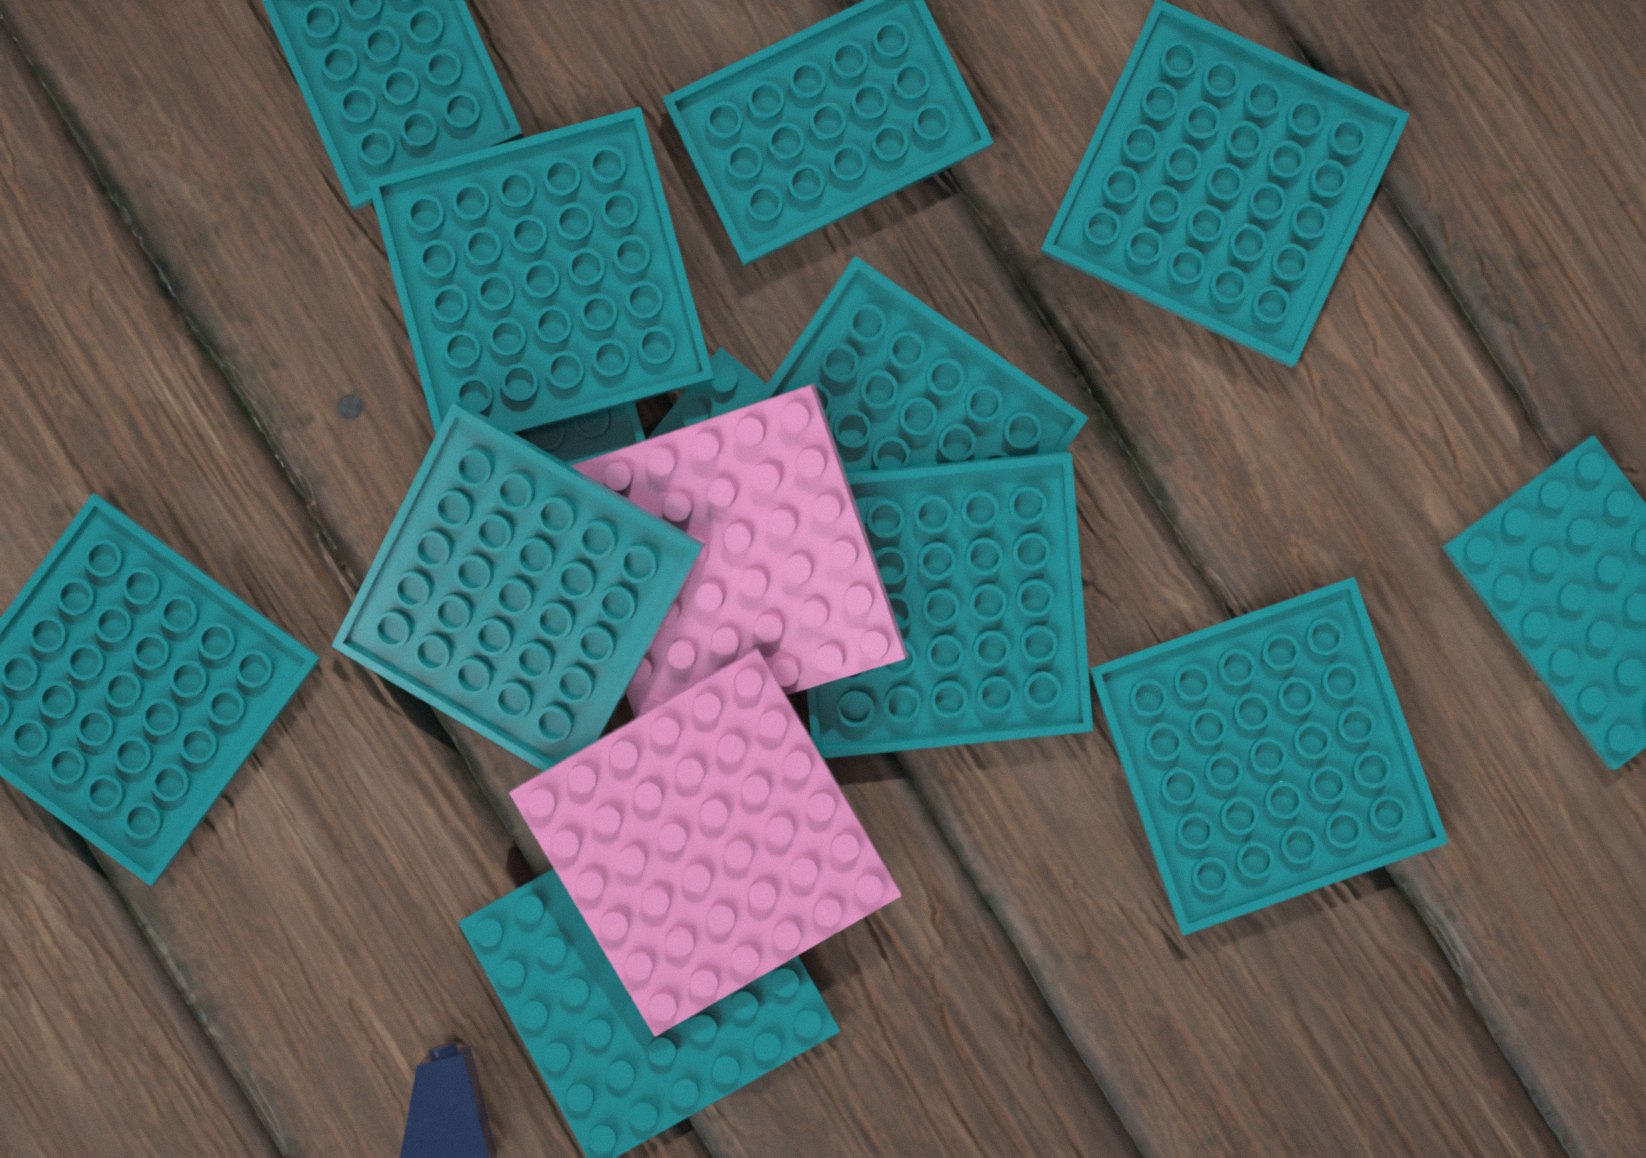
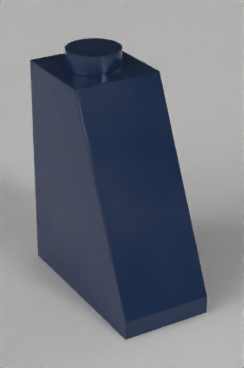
(447, 1108)

